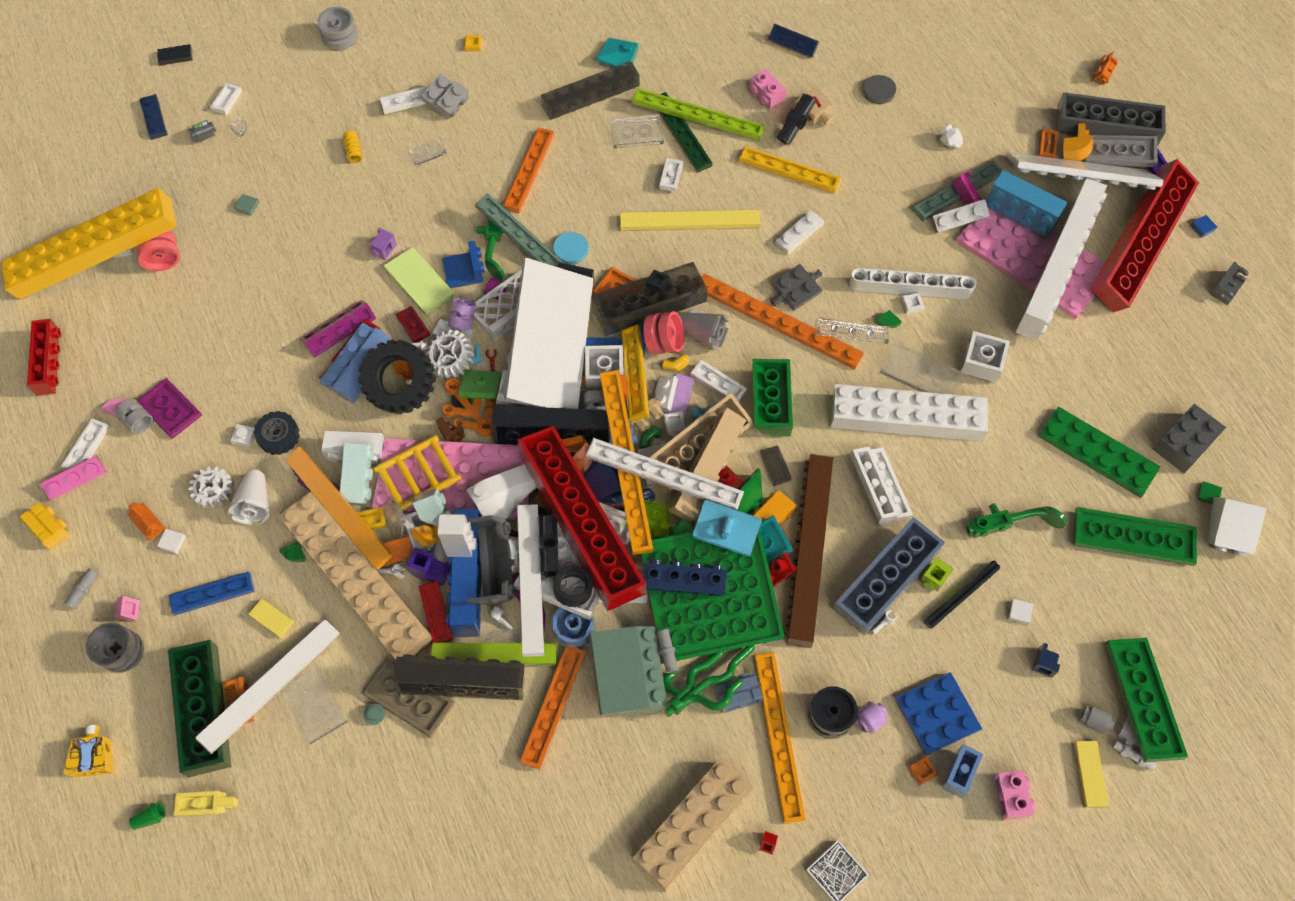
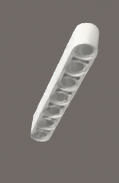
(923, 283)

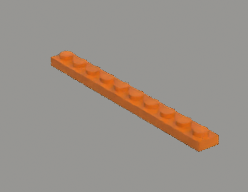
(782, 322)

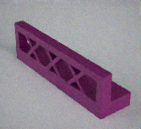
(337, 328)

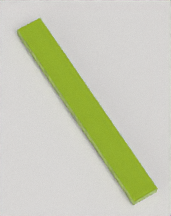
(698, 114)

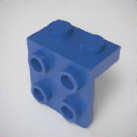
(464, 268)

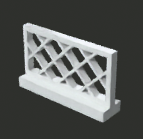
(504, 322)

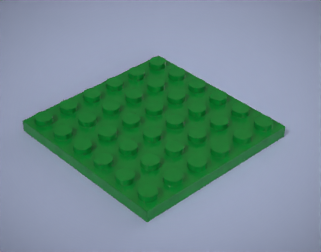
(716, 623)

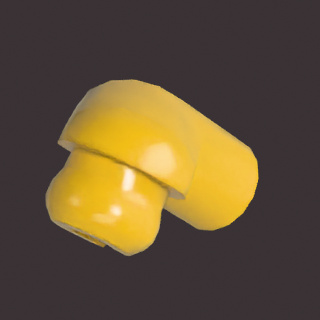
(678, 364)

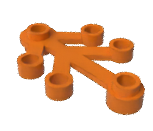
(470, 410)

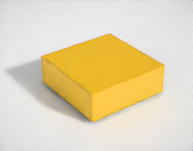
(473, 43)

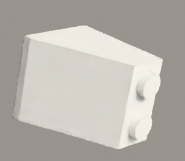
(1235, 526)

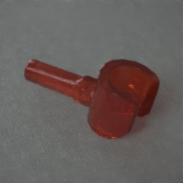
(491, 359)

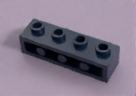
(684, 578)

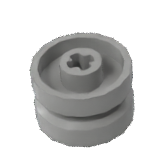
(337, 28)

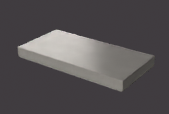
(1124, 150)

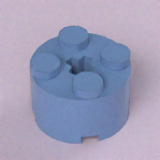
(572, 637)

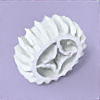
(454, 344)

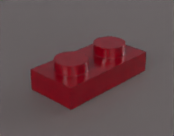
(413, 324)

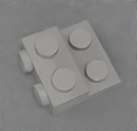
(445, 96)

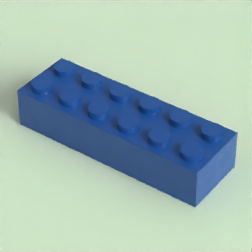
(465, 584)

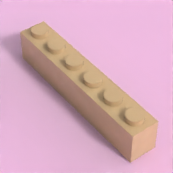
(710, 460)

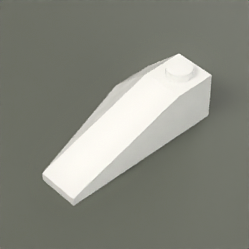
(502, 492)

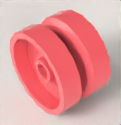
(159, 253)
(664, 333)

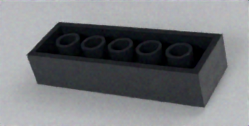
(516, 422)

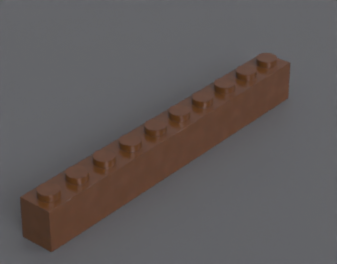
(810, 551)

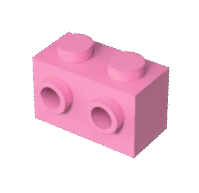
(767, 89)
(1014, 795)

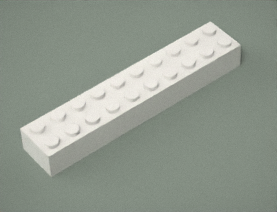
(1062, 259)

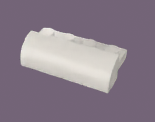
(880, 485)

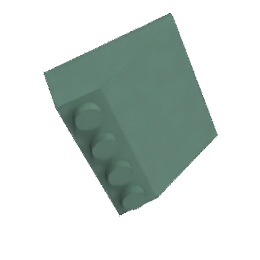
(628, 671)

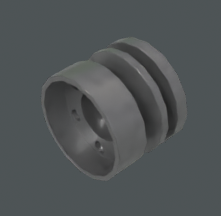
(114, 647)

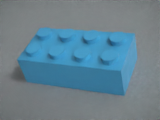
(1025, 203)

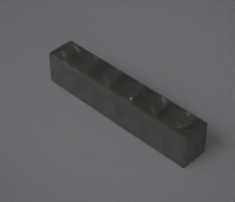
(590, 90)

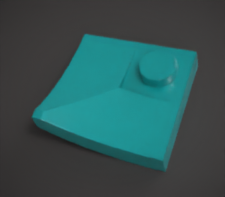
(617, 52)

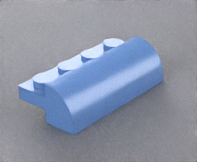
(344, 371)

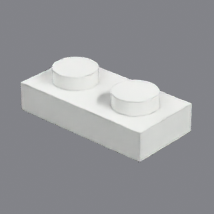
(671, 175)
(665, 391)

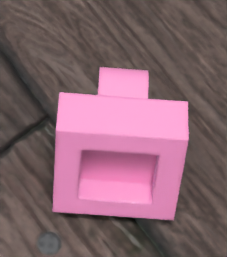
(127, 608)

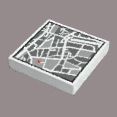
(837, 872)

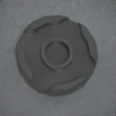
(879, 89)

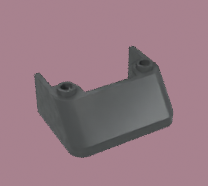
(494, 559)

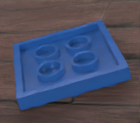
(938, 714)

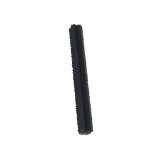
(962, 594)

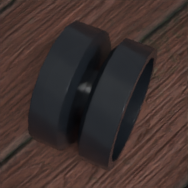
(837, 701)

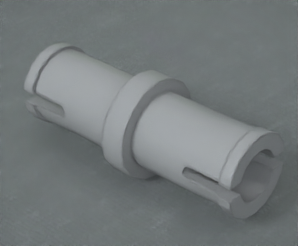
(81, 588)
(667, 651)

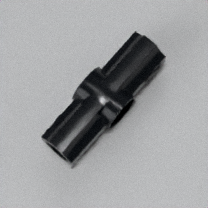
(796, 119)
(548, 536)

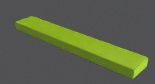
(501, 651)

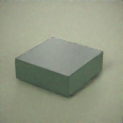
(246, 204)

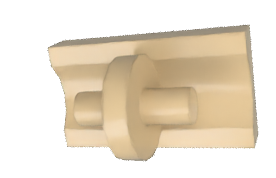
(654, 410)

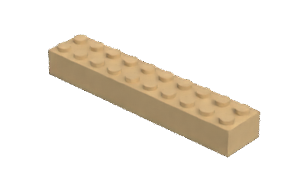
(355, 578)

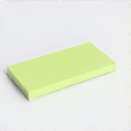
(419, 281)

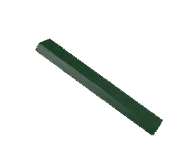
(687, 141)

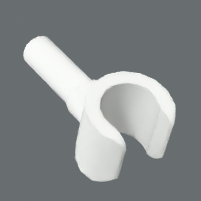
(395, 570)
(496, 614)
(886, 621)

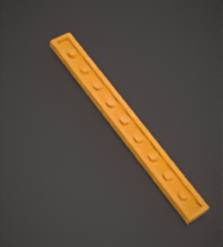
(629, 483)

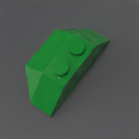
(752, 493)

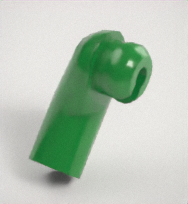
(652, 432)

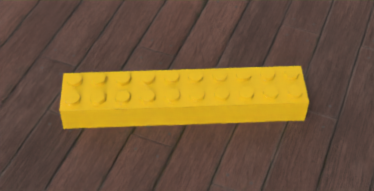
(88, 244)

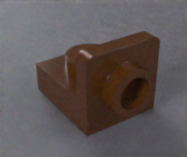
(448, 432)

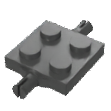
(796, 287)

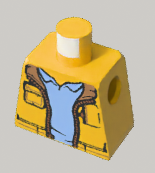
(89, 755)

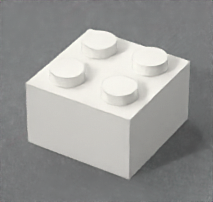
(985, 356)
(599, 360)

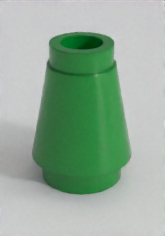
(148, 816)

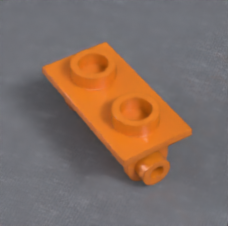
(1105, 68)
(145, 520)

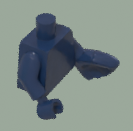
(606, 486)

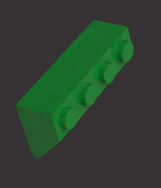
(772, 396)

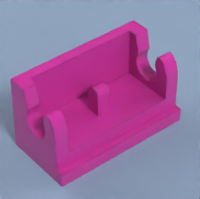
(966, 189)

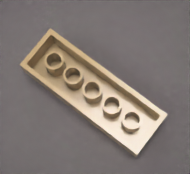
(685, 445)
(692, 824)

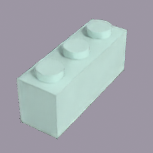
(356, 472)

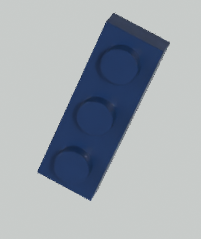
(793, 40)
(153, 116)

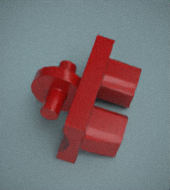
(781, 569)

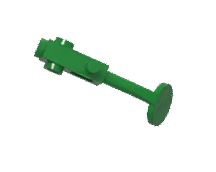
(492, 234)
(1002, 520)

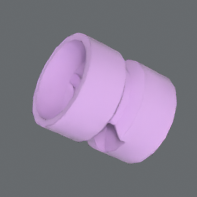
(462, 313)

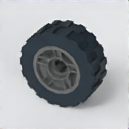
(272, 424)

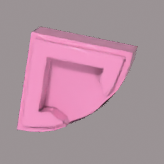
(111, 406)

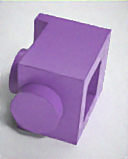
(382, 244)

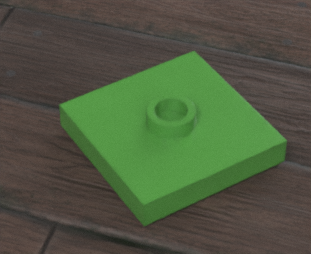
(480, 384)

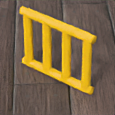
(416, 451)

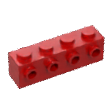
(43, 357)

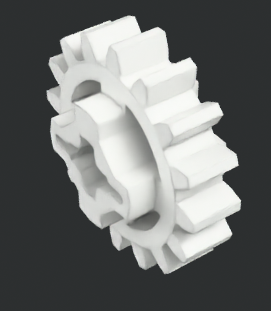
(208, 487)

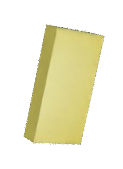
(271, 618)

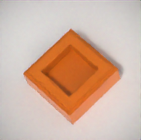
(923, 770)

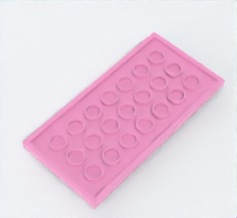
(1024, 255)
(469, 460)

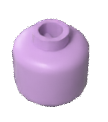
(871, 717)

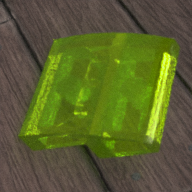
(658, 520)

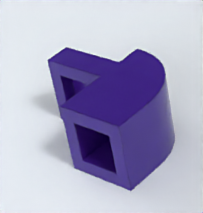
(425, 567)

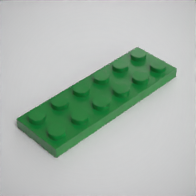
(1099, 452)
(1135, 536)
(1146, 700)

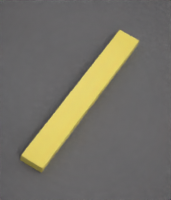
(690, 220)

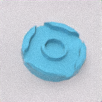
(571, 247)

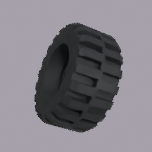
(377, 363)

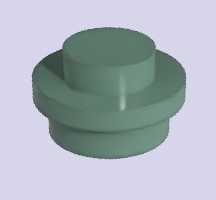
(374, 714)

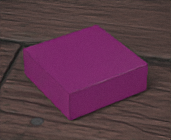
(493, 283)

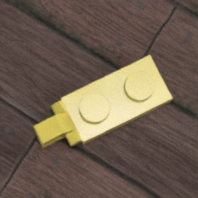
(202, 803)

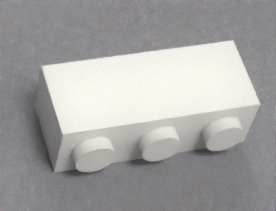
(334, 444)
(456, 535)

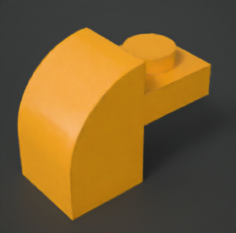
(1078, 147)

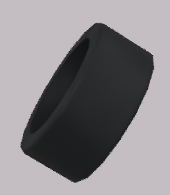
(572, 600)

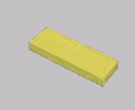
(1091, 774)

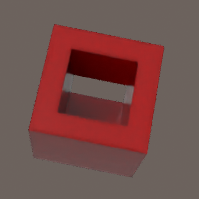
(770, 839)

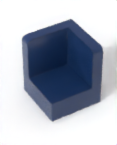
(1046, 661)

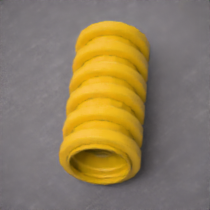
(352, 146)

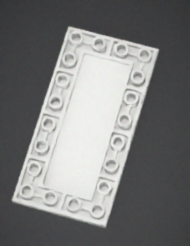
(1081, 169)
(549, 337)

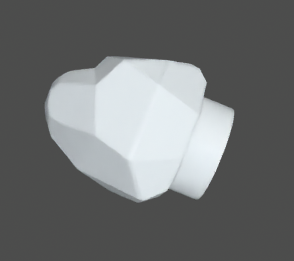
(951, 137)

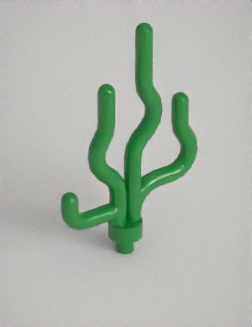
(690, 694)

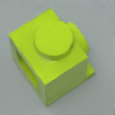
(938, 569)

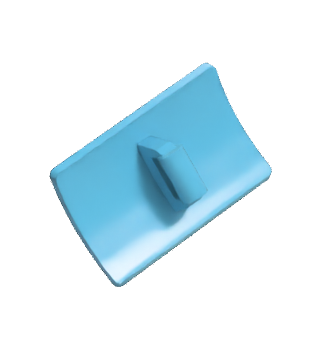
(727, 528)

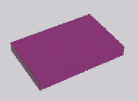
(169, 408)

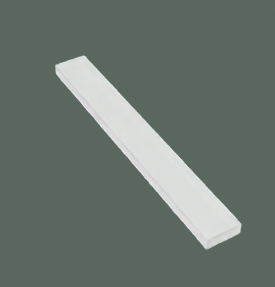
(664, 474)
(530, 581)
(267, 687)

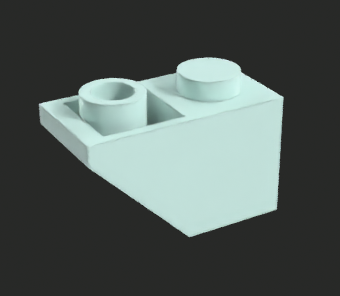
(430, 506)

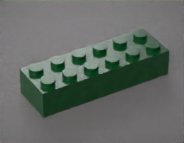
(196, 704)

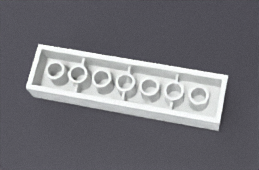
(909, 412)

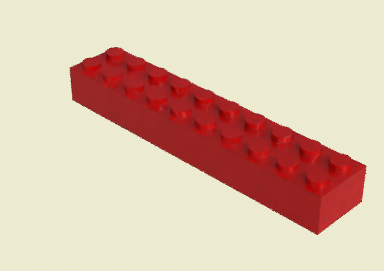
(1144, 237)
(581, 518)

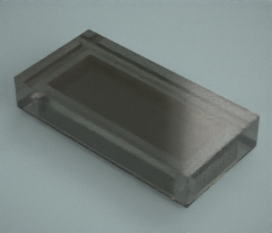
(775, 465)

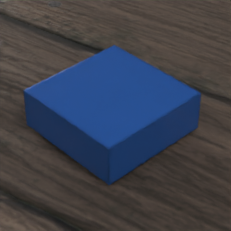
(1203, 226)

